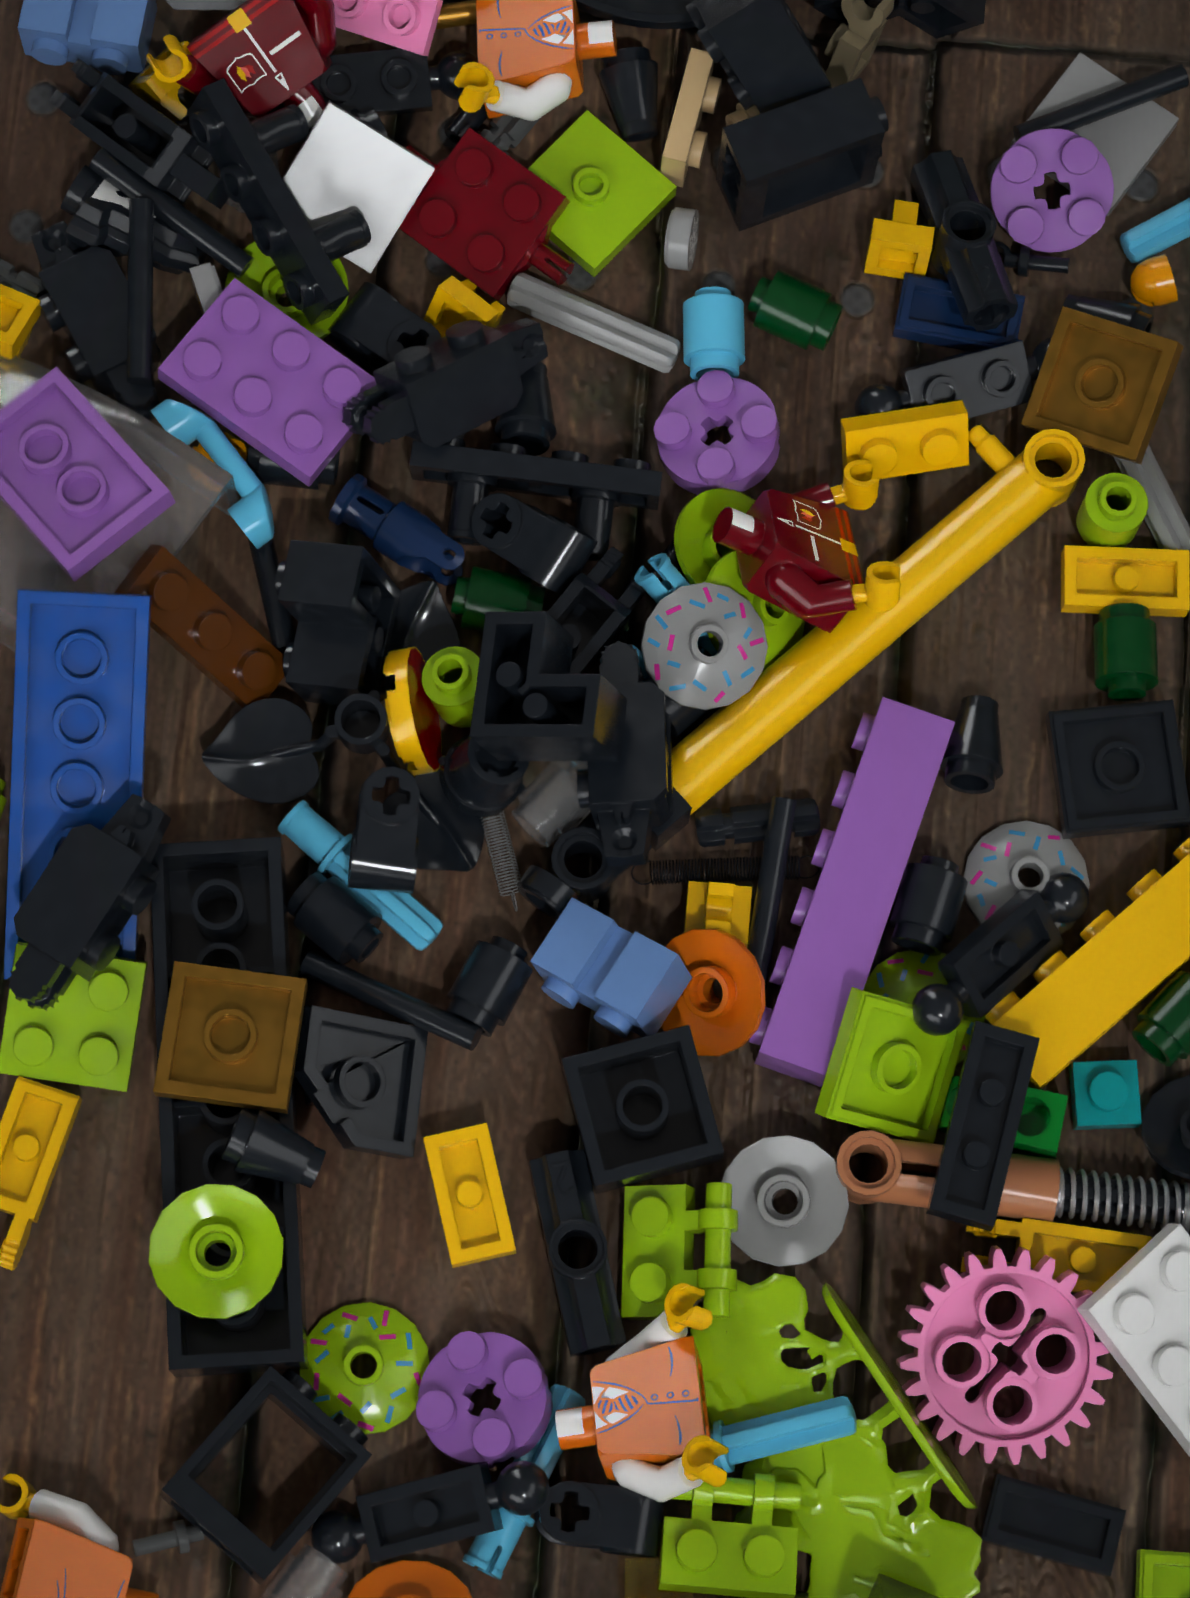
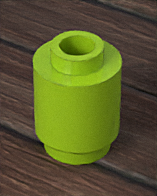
(1112, 511)
(451, 684)

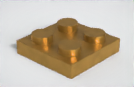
(1103, 384)
(230, 1037)

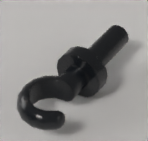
(1025, 261)

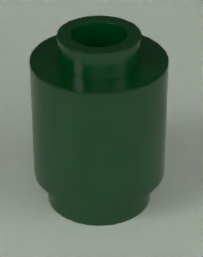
(795, 311)
(493, 592)
(1125, 651)
(1166, 1022)

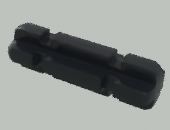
(749, 823)

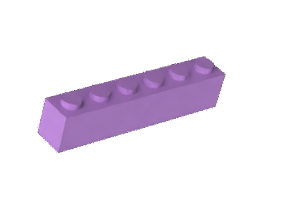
(855, 888)

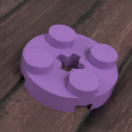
(1079, 212)
(714, 403)
(469, 1365)

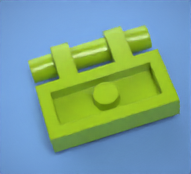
(661, 1247)
(732, 1556)

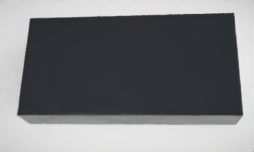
(1052, 1525)

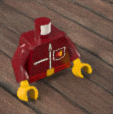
(263, 52)
(804, 553)

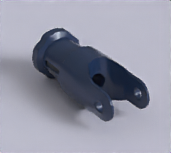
(398, 531)

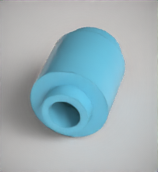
(713, 332)

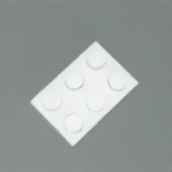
(1146, 1325)

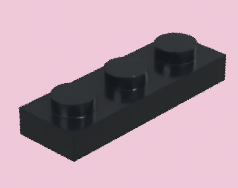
(983, 1126)

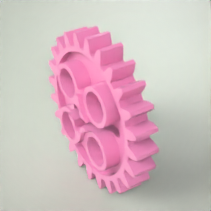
(958, 1315)

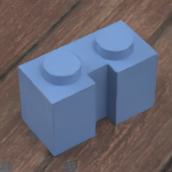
(101, 33)
(610, 971)

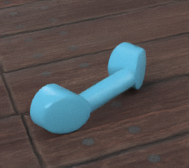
(253, 510)

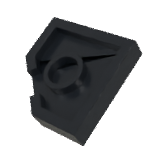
(363, 1078)

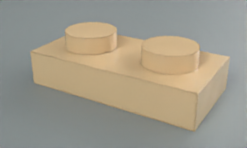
(696, 95)

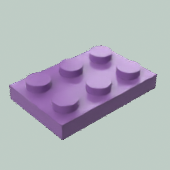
(267, 381)
(73, 476)

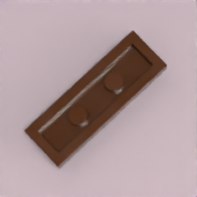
(205, 628)

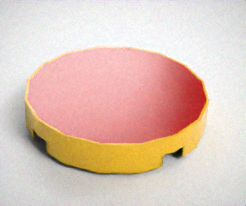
(411, 714)

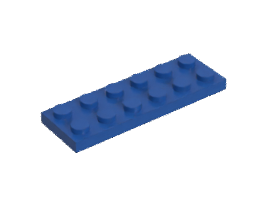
(73, 729)

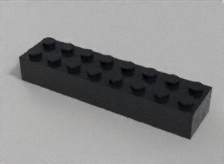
(226, 910)

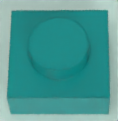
(1105, 1094)

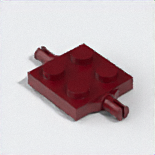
(487, 216)

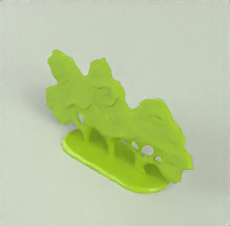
(847, 1488)

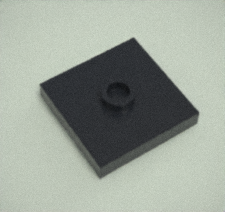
(1118, 769)

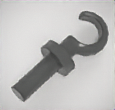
(178, 1537)

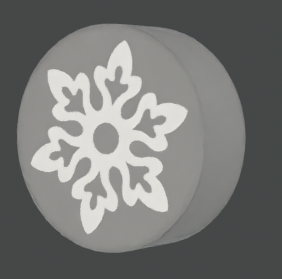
(681, 238)

